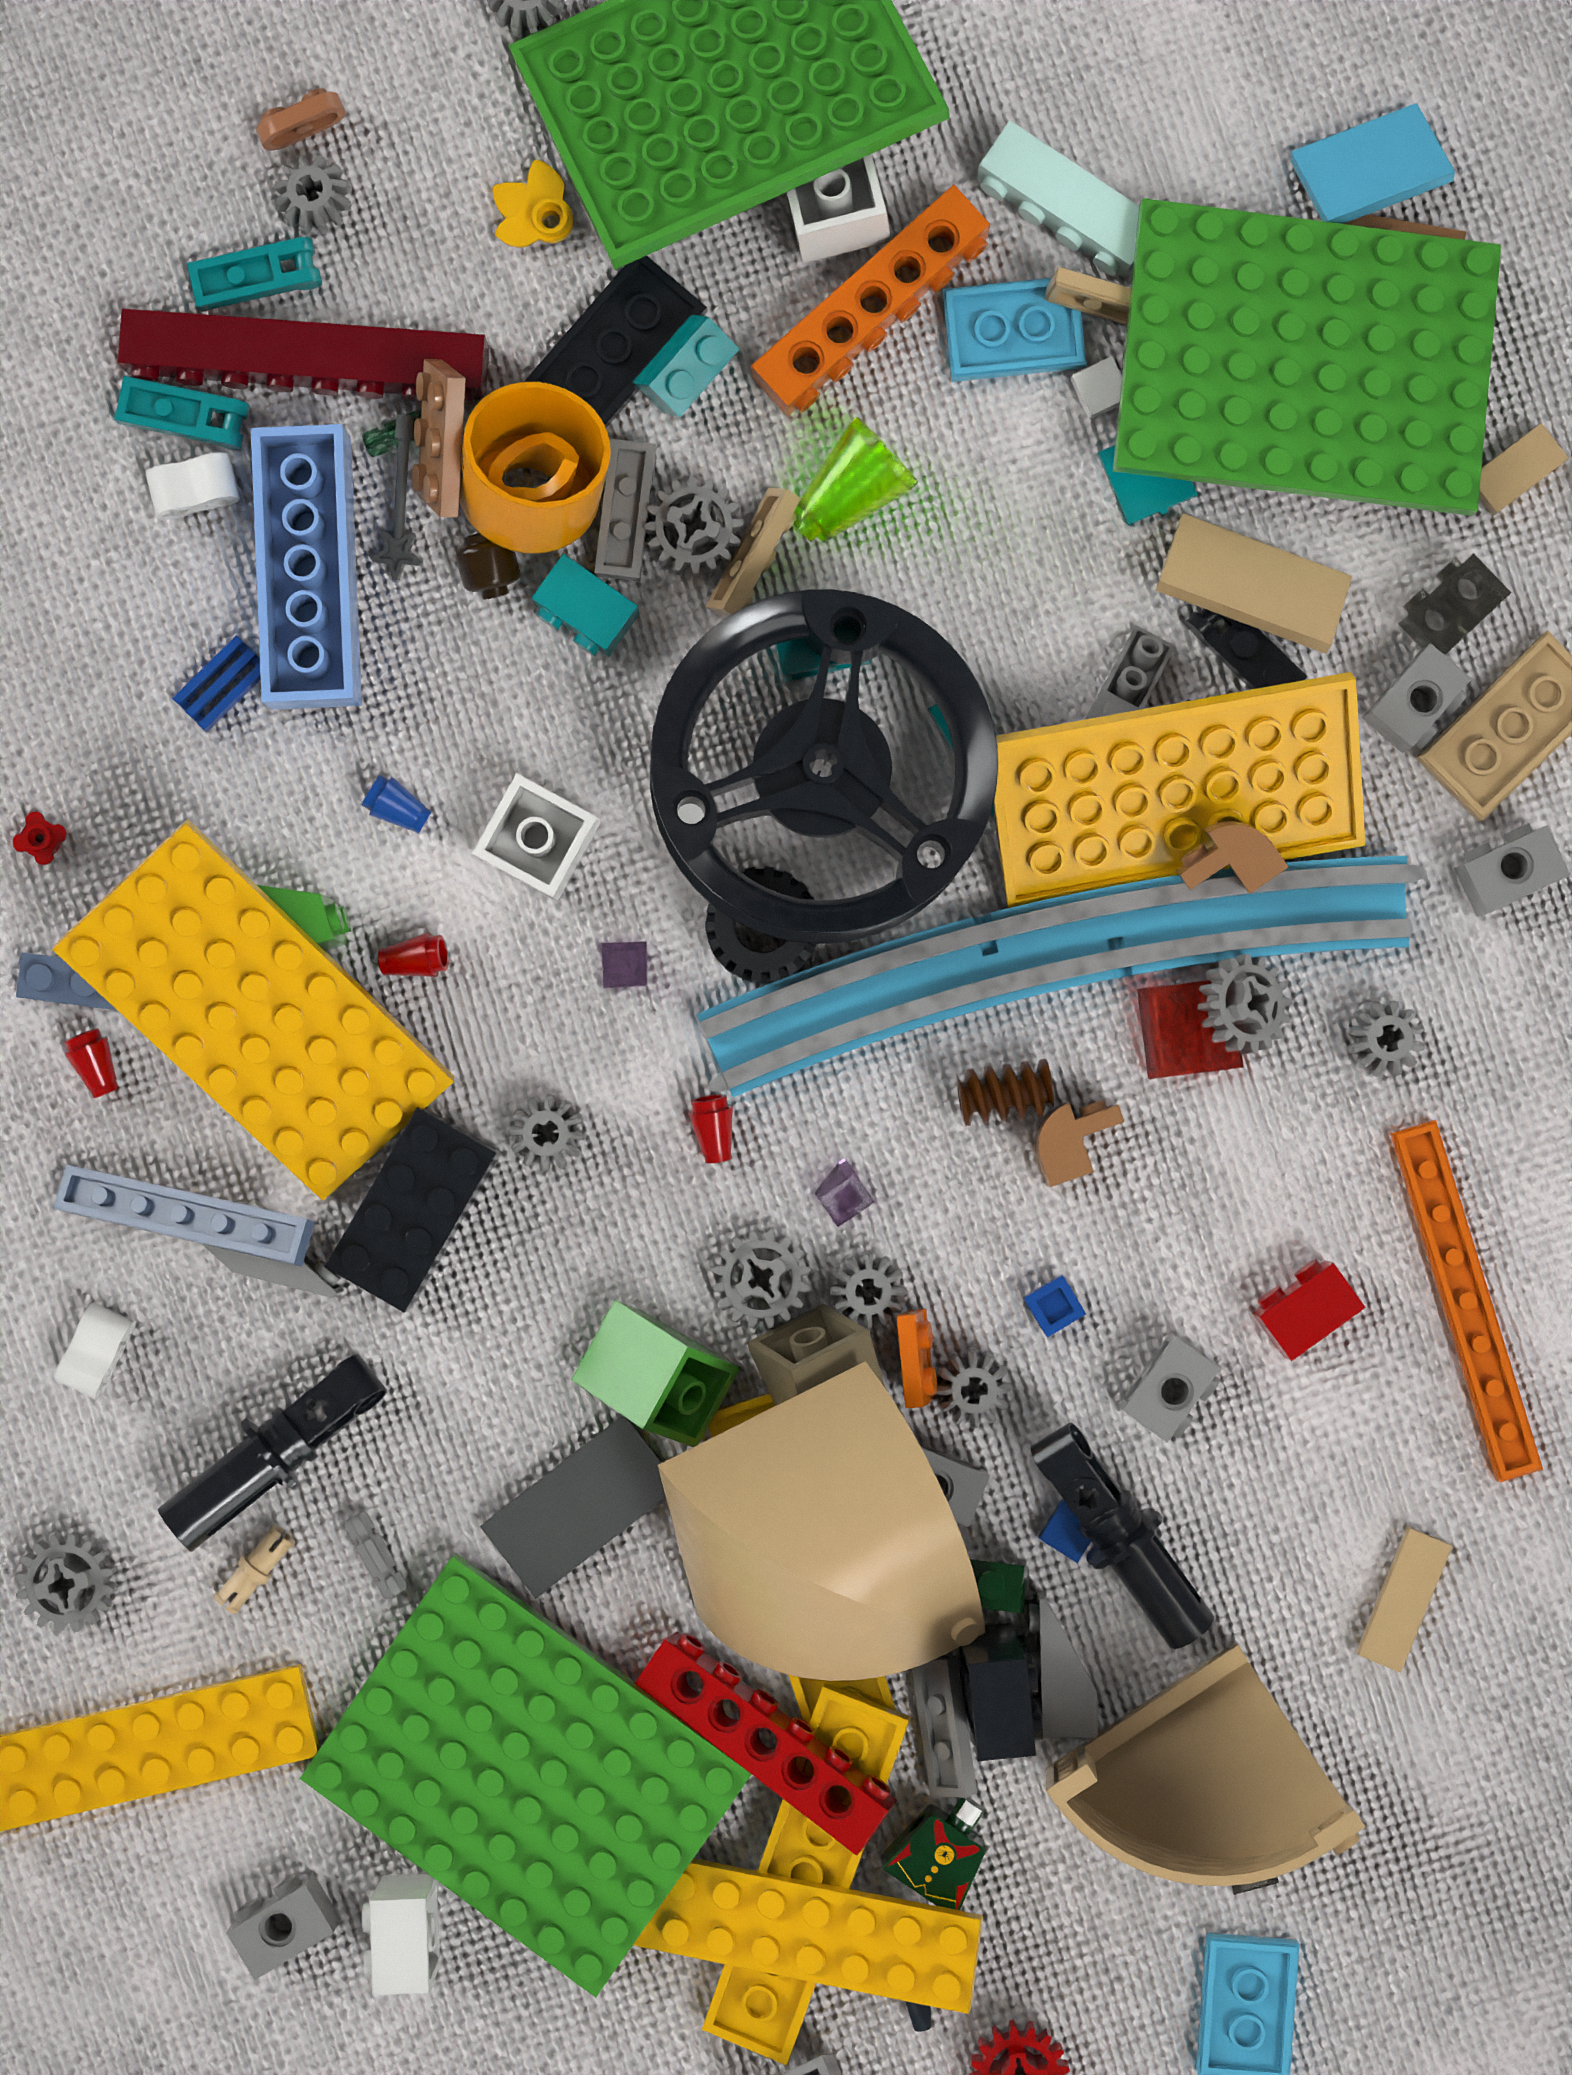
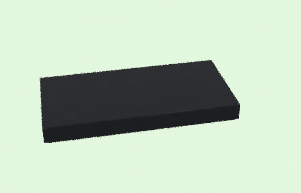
(618, 337)

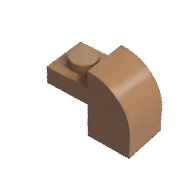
(1239, 846)
(1060, 1141)

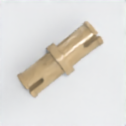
(254, 1569)

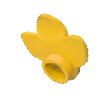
(528, 206)

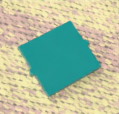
(1143, 494)

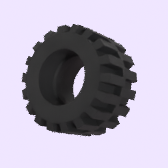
(754, 965)

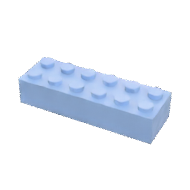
(306, 567)

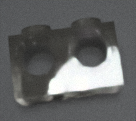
(1458, 612)

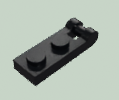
(1245, 651)

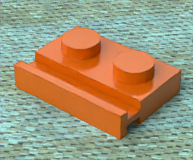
(915, 1354)

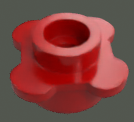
(52, 841)

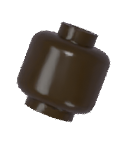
(486, 566)

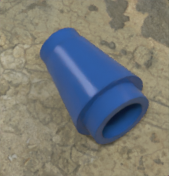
(395, 804)

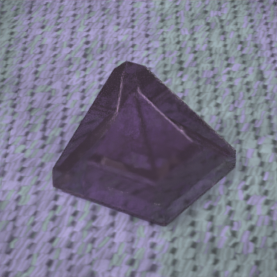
(625, 965)
(843, 1193)

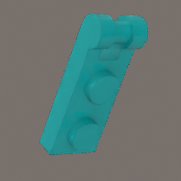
(253, 273)
(180, 412)

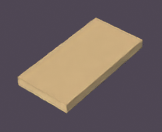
(1254, 583)
(1506, 729)

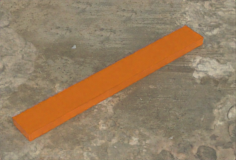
(1466, 1301)

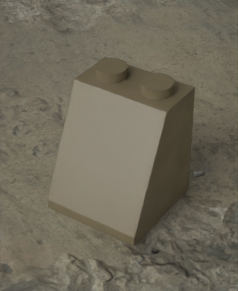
(811, 1352)

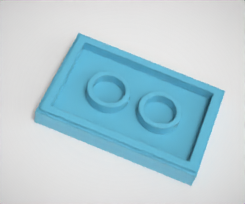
(1372, 165)
(1010, 331)
(1247, 2005)

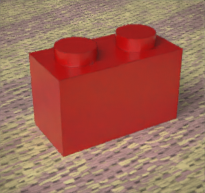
(1307, 1308)

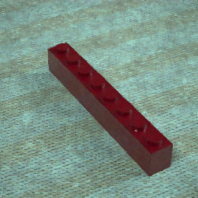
(294, 354)

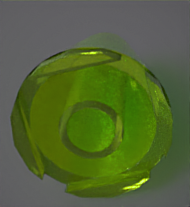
(851, 484)

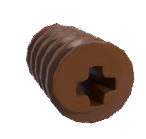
(1005, 1092)

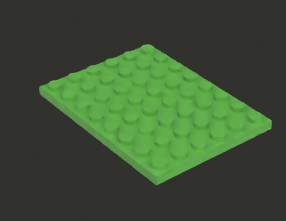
(718, 105)
(1307, 357)
(525, 1774)

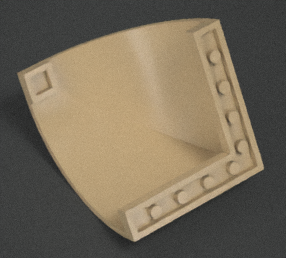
(824, 1538)
(1205, 1784)

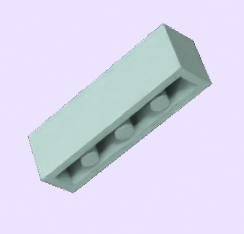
(1062, 197)

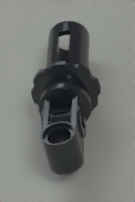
(271, 1453)
(1123, 1536)

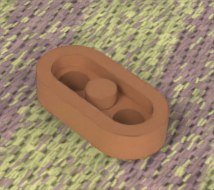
(289, 125)

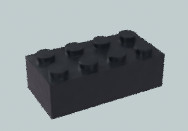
(413, 1209)
(998, 1694)

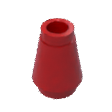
(417, 956)
(92, 1061)
(713, 1126)

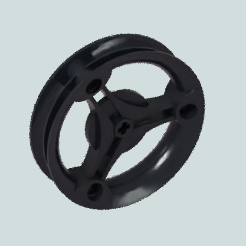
(838, 735)

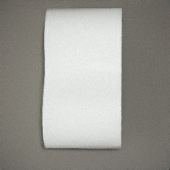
(192, 485)
(94, 1350)

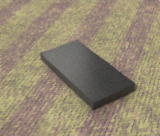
(578, 1506)

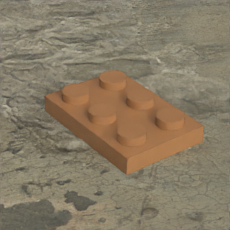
(439, 437)

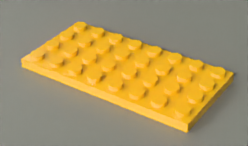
(1138, 787)
(253, 1010)

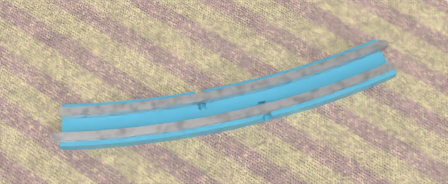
(1052, 949)

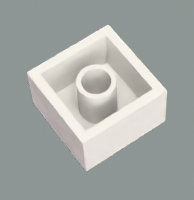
(839, 211)
(536, 837)
(402, 1934)

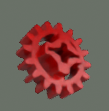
(1014, 2042)

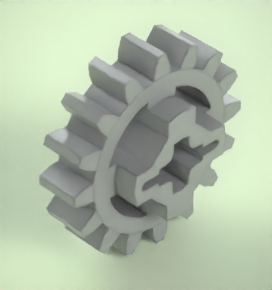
(675, 520)
(1245, 1004)
(743, 1290)
(69, 1600)

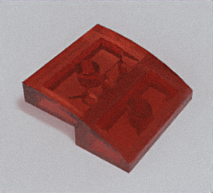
(1175, 1034)

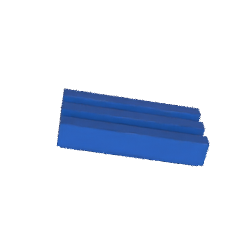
(208, 672)

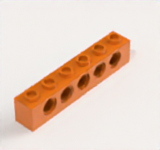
(947, 217)

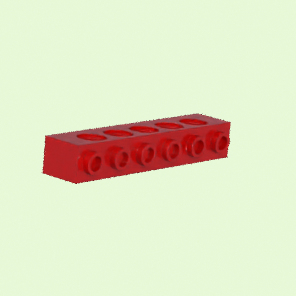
(739, 1739)

